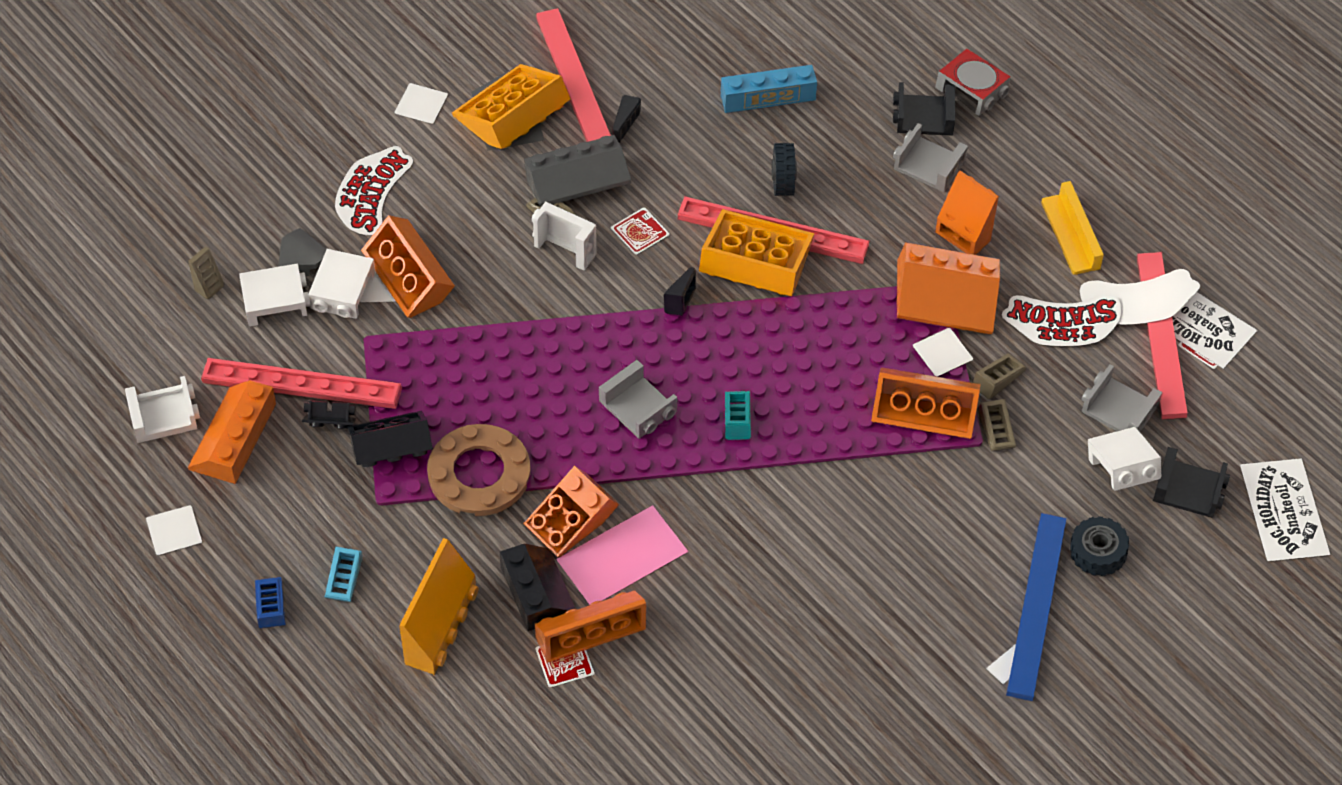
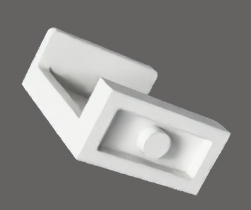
(567, 231)
(341, 283)
(273, 291)
(162, 411)
(1125, 457)

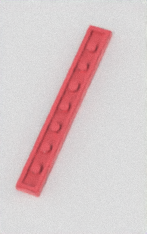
(573, 75)
(824, 241)
(1163, 348)
(304, 383)

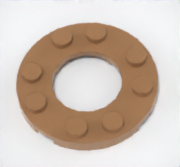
(479, 500)

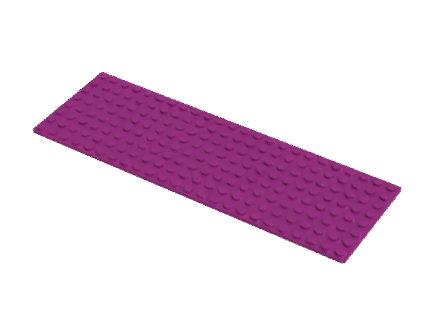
(801, 357)

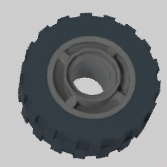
(784, 169)
(1099, 559)

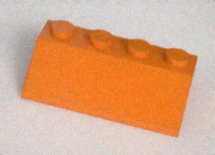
(407, 266)
(925, 402)
(234, 431)
(591, 625)

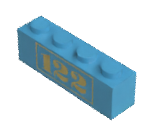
(768, 88)

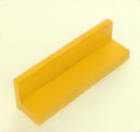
(1073, 230)

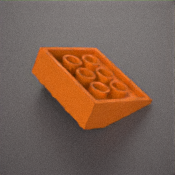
(947, 288)

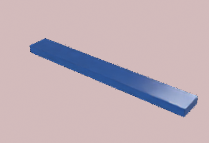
(1036, 607)

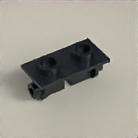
(339, 416)

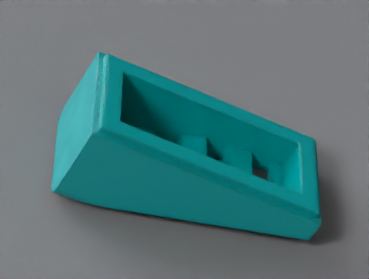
(737, 415)

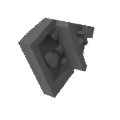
(302, 250)

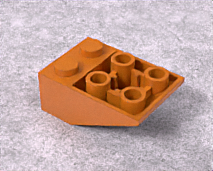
(967, 215)
(571, 512)

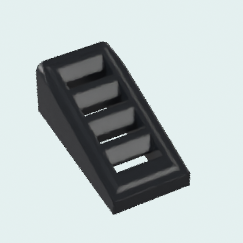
(627, 114)
(680, 293)

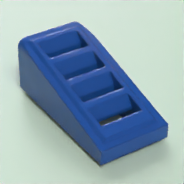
(274, 618)

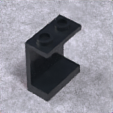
(932, 112)
(1190, 486)

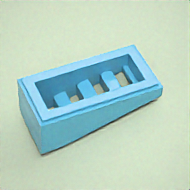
(344, 554)

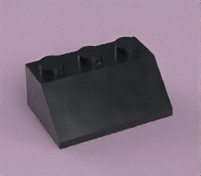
(390, 438)
(535, 583)

